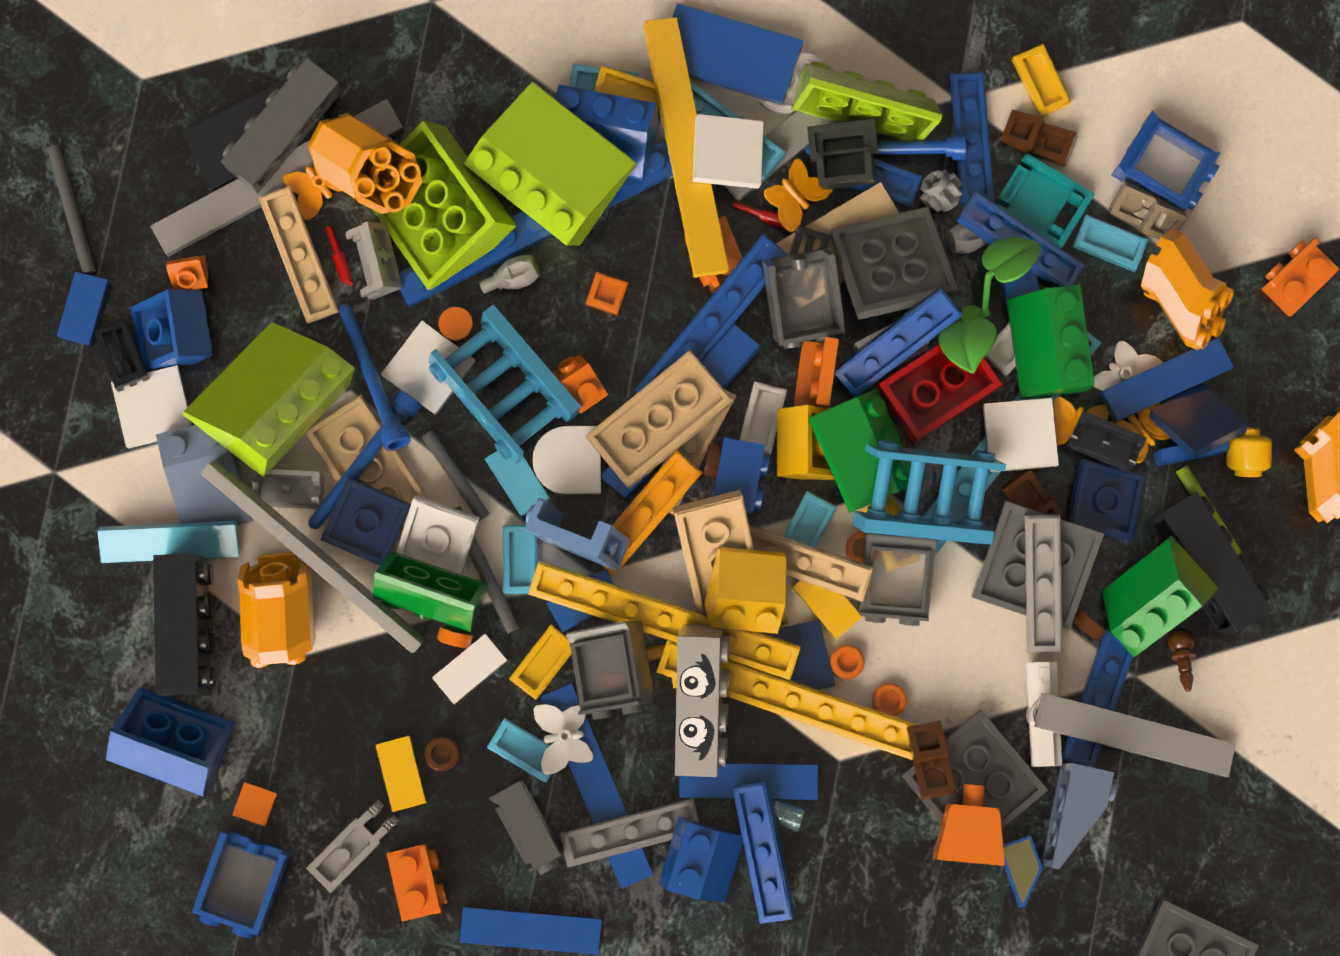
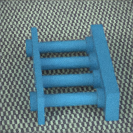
(515, 354)
(940, 525)

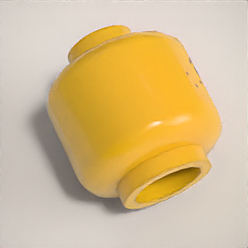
(1249, 453)

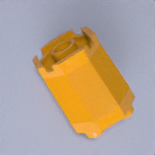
(365, 163)
(1186, 290)
(1322, 468)
(276, 609)

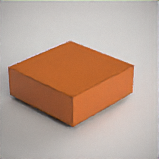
(606, 293)
(255, 804)

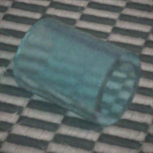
(788, 815)

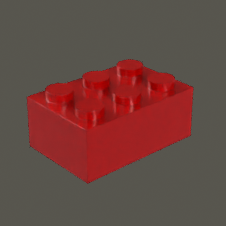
(934, 392)

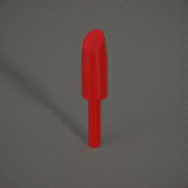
(765, 215)
(339, 259)

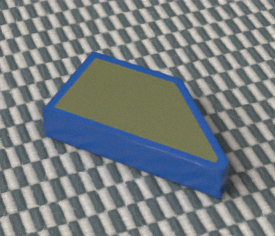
(1022, 867)

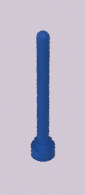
(953, 147)
(403, 408)
(393, 433)

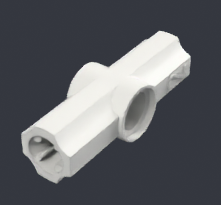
(1044, 744)

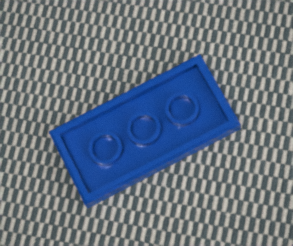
(737, 54)

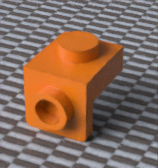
(188, 273)
(580, 382)

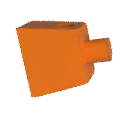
(971, 831)

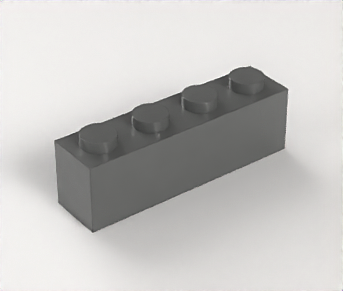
(281, 125)

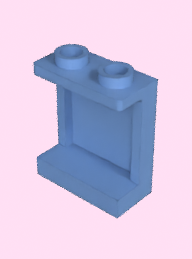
(604, 548)

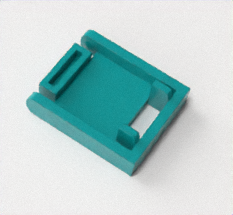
(1039, 196)

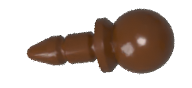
(1182, 643)

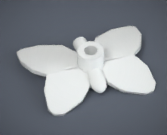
(1126, 366)
(565, 736)

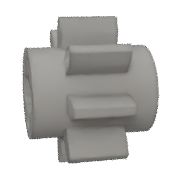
(941, 190)

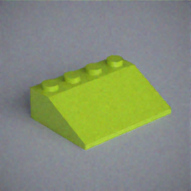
(851, 98)
(551, 165)
(452, 213)
(270, 396)

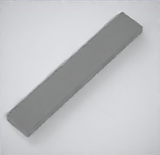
(1134, 735)

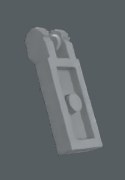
(349, 849)

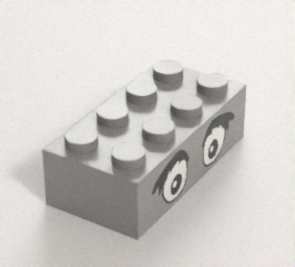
(699, 700)

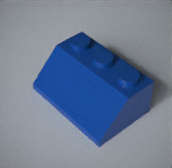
(622, 120)
(169, 741)

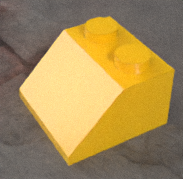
(797, 446)
(747, 590)

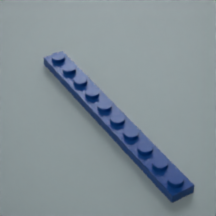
(530, 233)

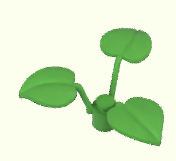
(974, 335)

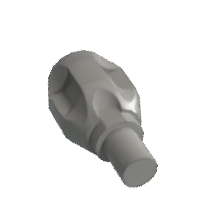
(962, 240)
(512, 274)

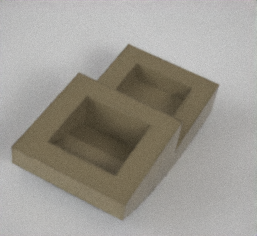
(1146, 210)

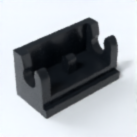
(1106, 442)

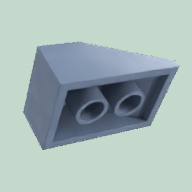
(184, 457)
(1077, 804)

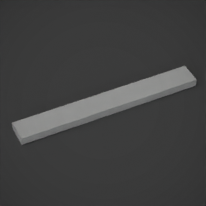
(238, 200)
(312, 555)

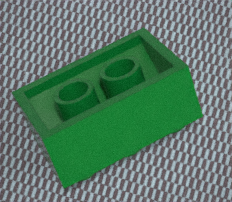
(1050, 342)
(843, 438)
(429, 591)
(1155, 596)

